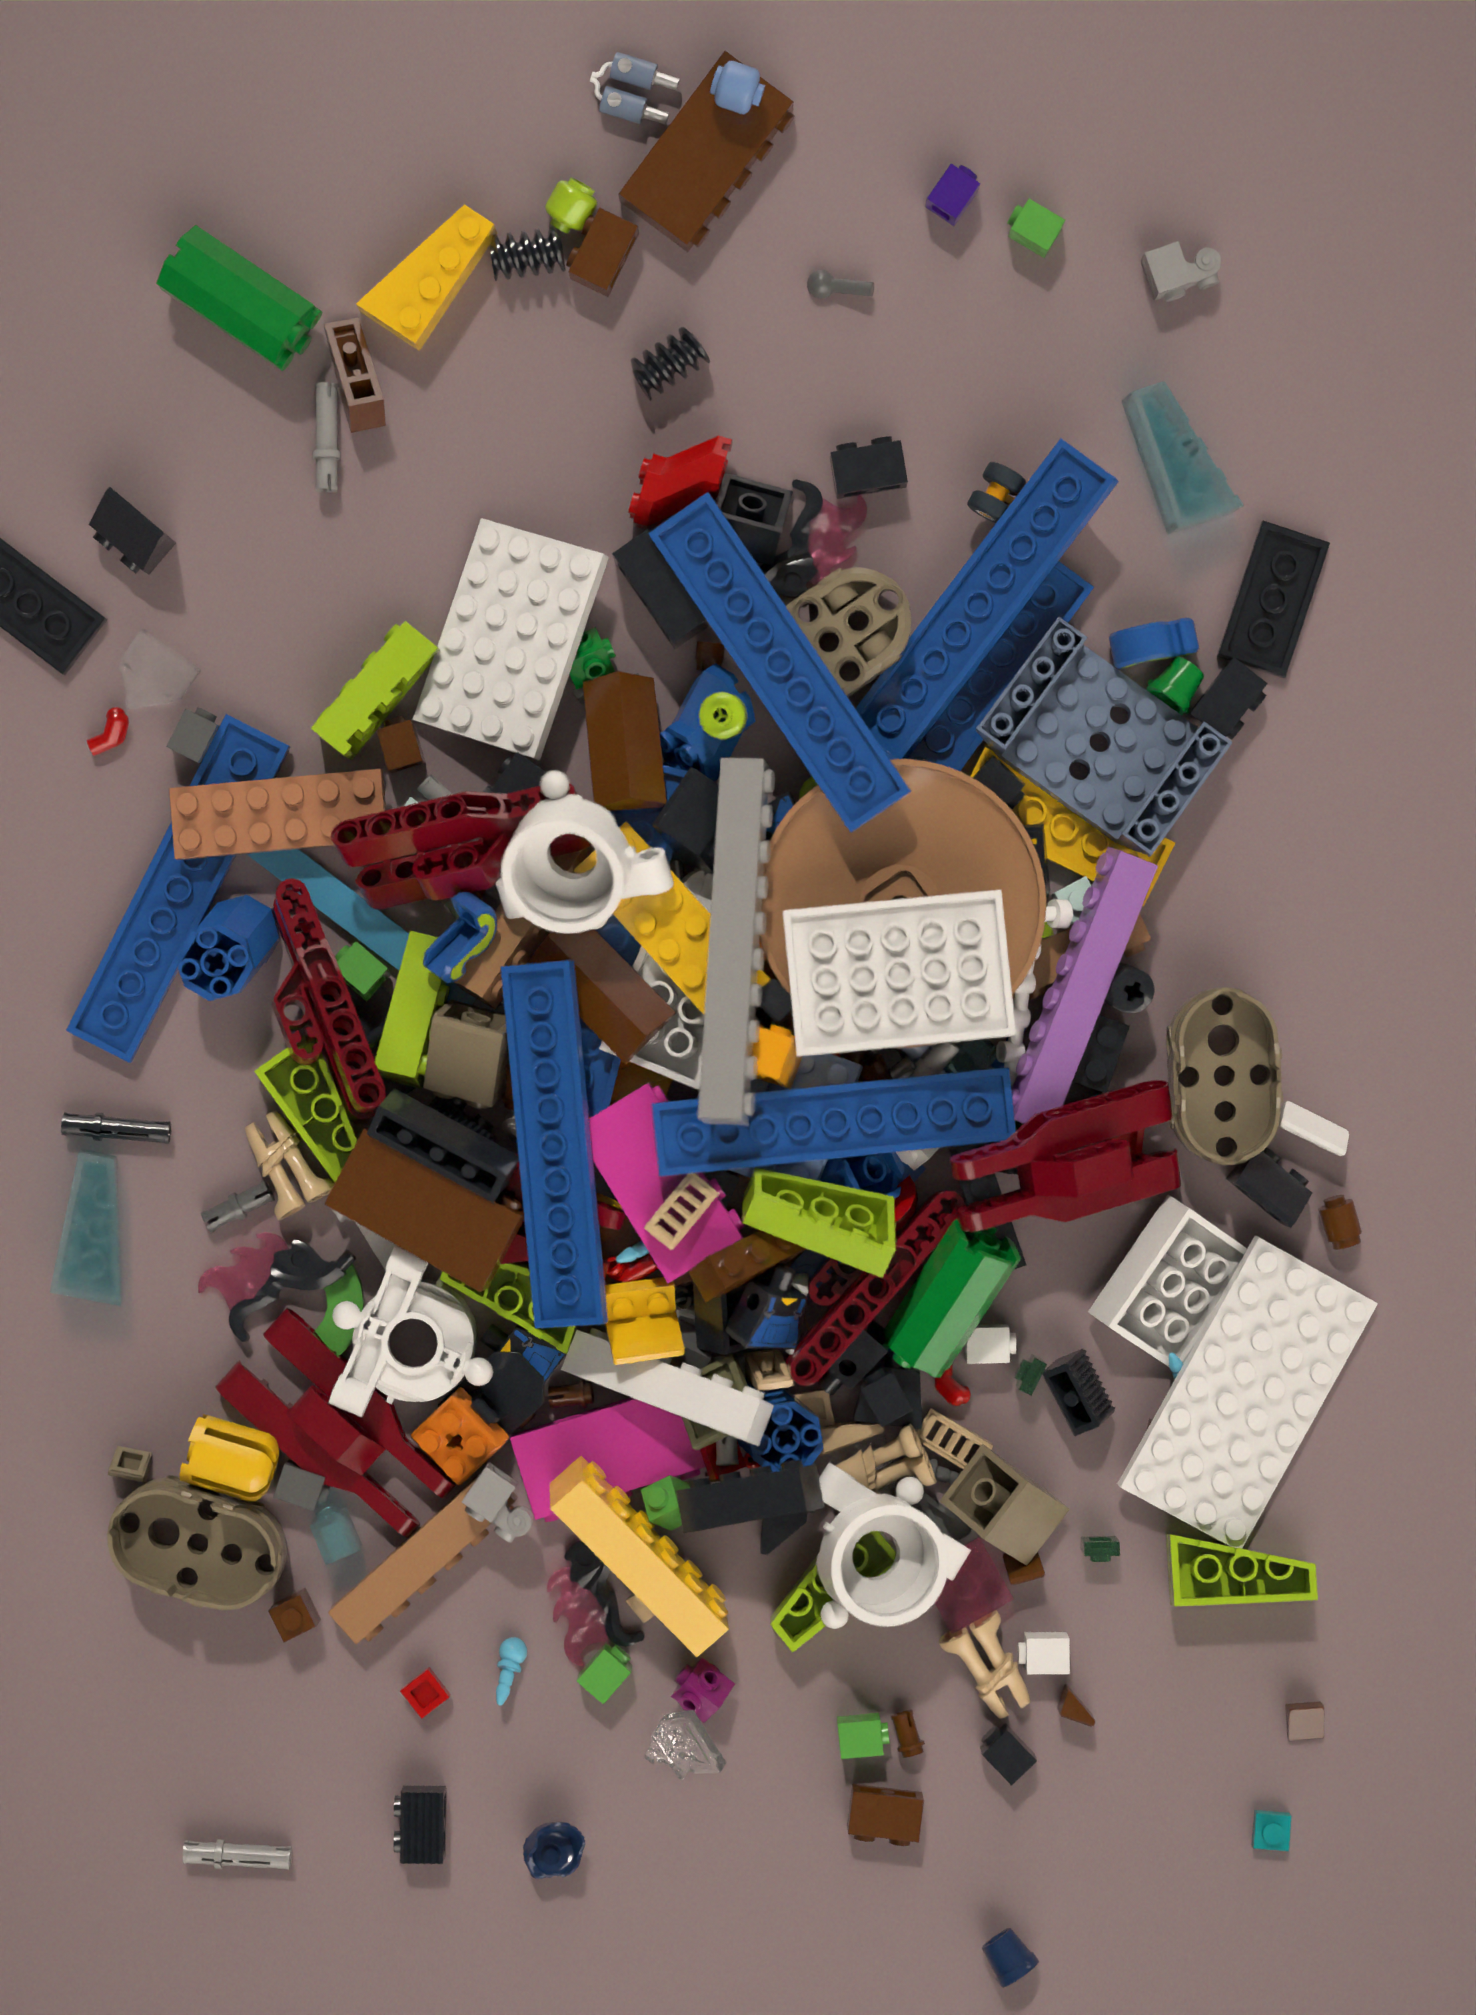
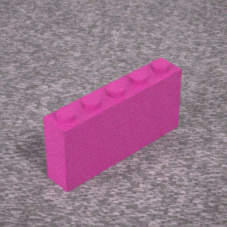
(627, 1160)
(625, 1438)

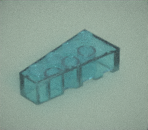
(1176, 461)
(90, 1239)

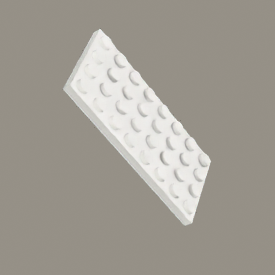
(1247, 1393)

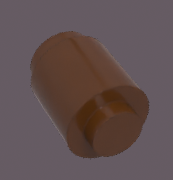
(1340, 1222)

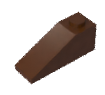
(355, 375)

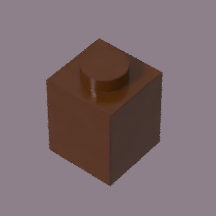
(400, 744)
(294, 1615)

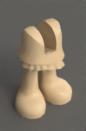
(270, 1158)
(916, 1463)
(1003, 1671)

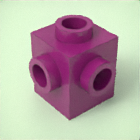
(702, 1689)

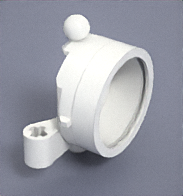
(574, 901)
(400, 1298)
(921, 1560)

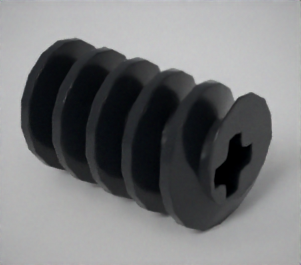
(527, 253)
(668, 361)
(1138, 993)

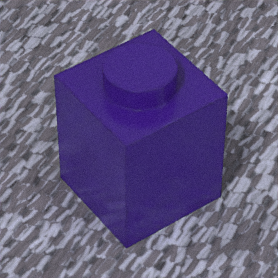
(953, 193)

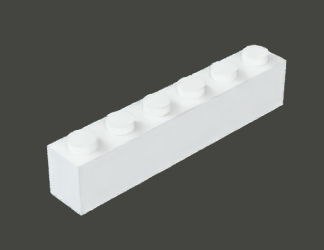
(671, 1388)

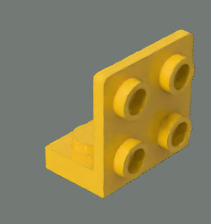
(642, 1321)

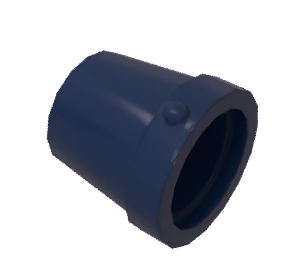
(1009, 1957)

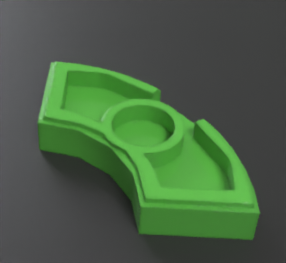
(346, 1289)

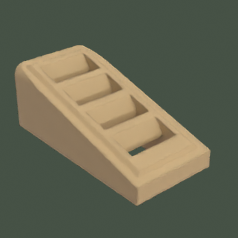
(659, 1232)
(767, 1370)
(927, 1424)
(846, 1434)

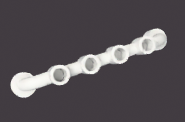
(1058, 915)

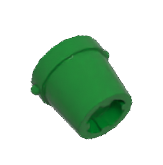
(1177, 684)

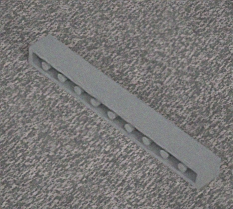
(734, 941)

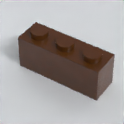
(741, 1263)

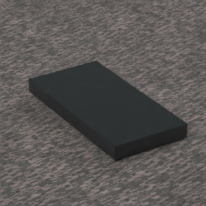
(1273, 599)
(43, 611)

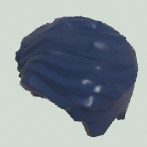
(553, 1850)

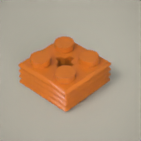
(441, 1442)

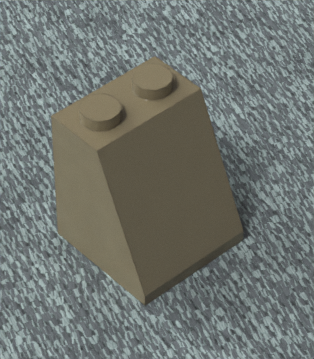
(467, 1054)
(1004, 1505)

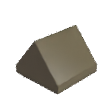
(130, 1464)

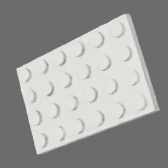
(510, 638)
(899, 973)

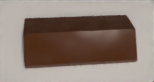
(624, 742)
(609, 991)

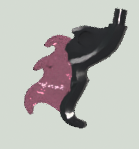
(815, 542)
(268, 1270)
(588, 1604)

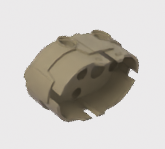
(872, 648)
(1254, 1106)
(221, 1581)

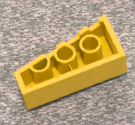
(427, 280)

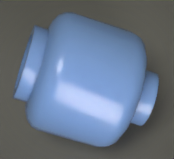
(737, 87)

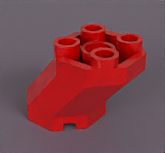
(678, 481)

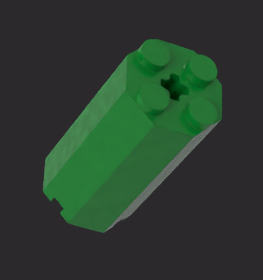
(238, 298)
(949, 1298)

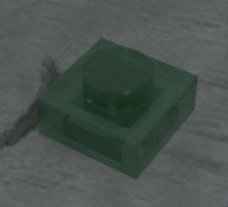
(1029, 1374)
(1100, 1547)

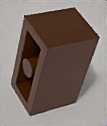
(602, 252)
(885, 1814)

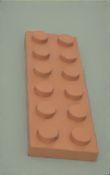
(270, 812)

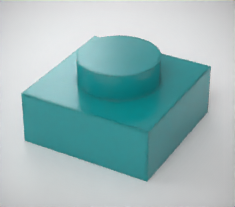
(1271, 1830)

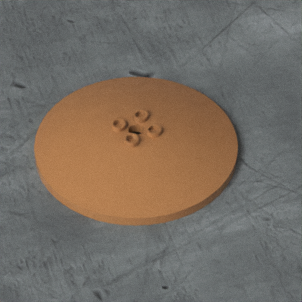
(932, 842)

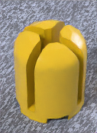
(230, 1458)

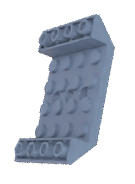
(1150, 760)

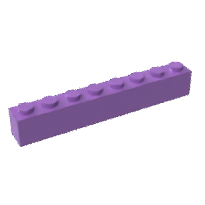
(1081, 983)

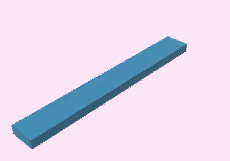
(346, 908)

